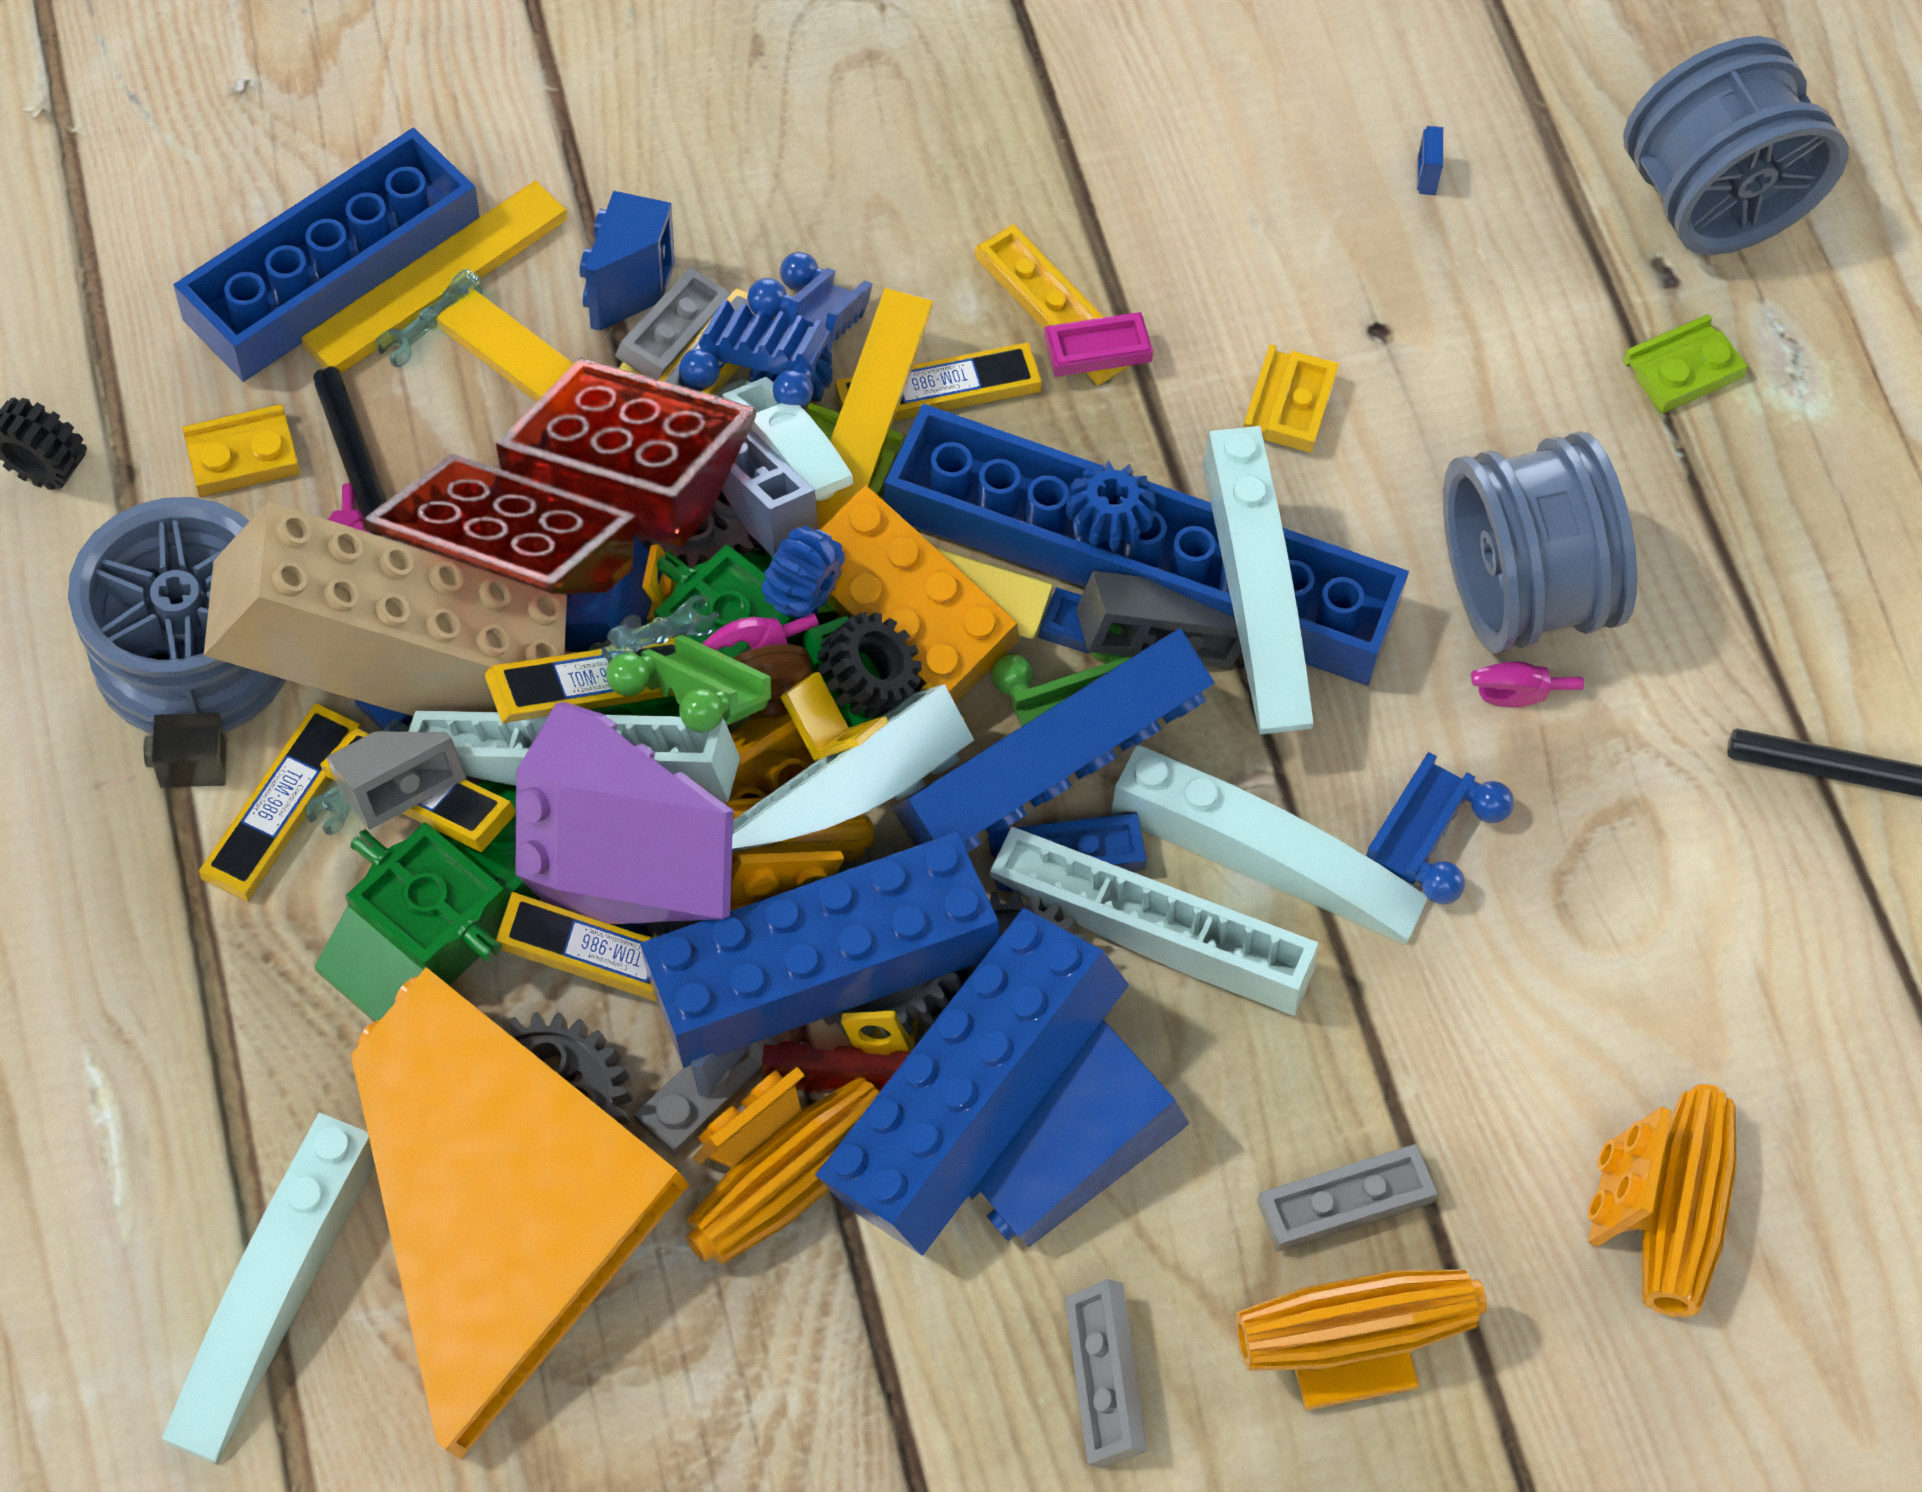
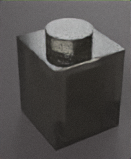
(187, 750)

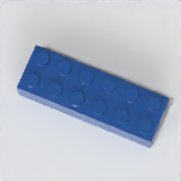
(325, 253)
(1061, 741)
(821, 948)
(973, 1080)

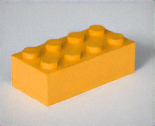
(907, 579)

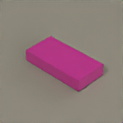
(1098, 344)

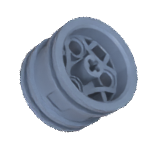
(1540, 541)

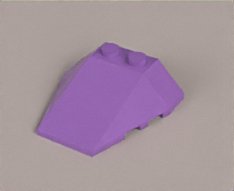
(616, 829)

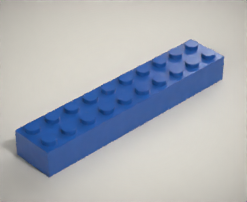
(1013, 502)

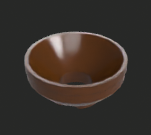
(786, 667)

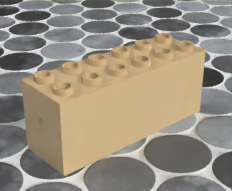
(371, 615)

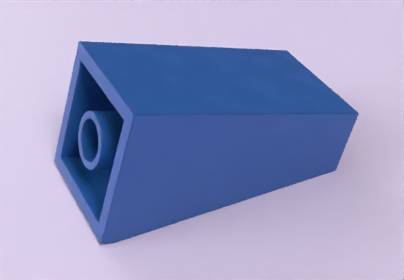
(1079, 1139)

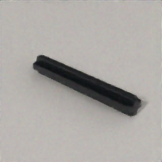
(349, 440)
(1825, 761)

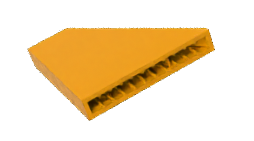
(497, 1197)

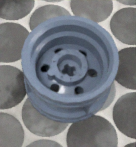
(1735, 145)
(146, 593)

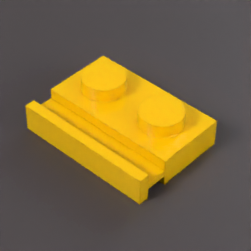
(1291, 398)
(240, 450)

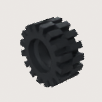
(38, 444)
(888, 653)

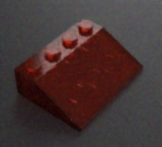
(630, 446)
(511, 527)

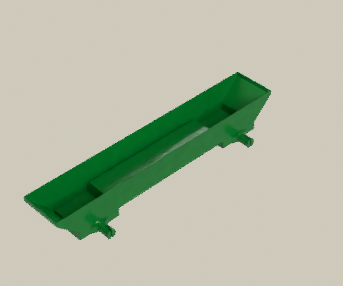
(444, 901)

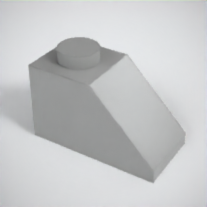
(394, 772)

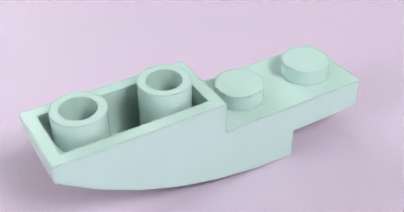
(792, 436)

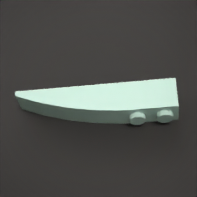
(1258, 577)
(919, 739)
(497, 749)
(1263, 843)
(1162, 921)
(270, 1285)

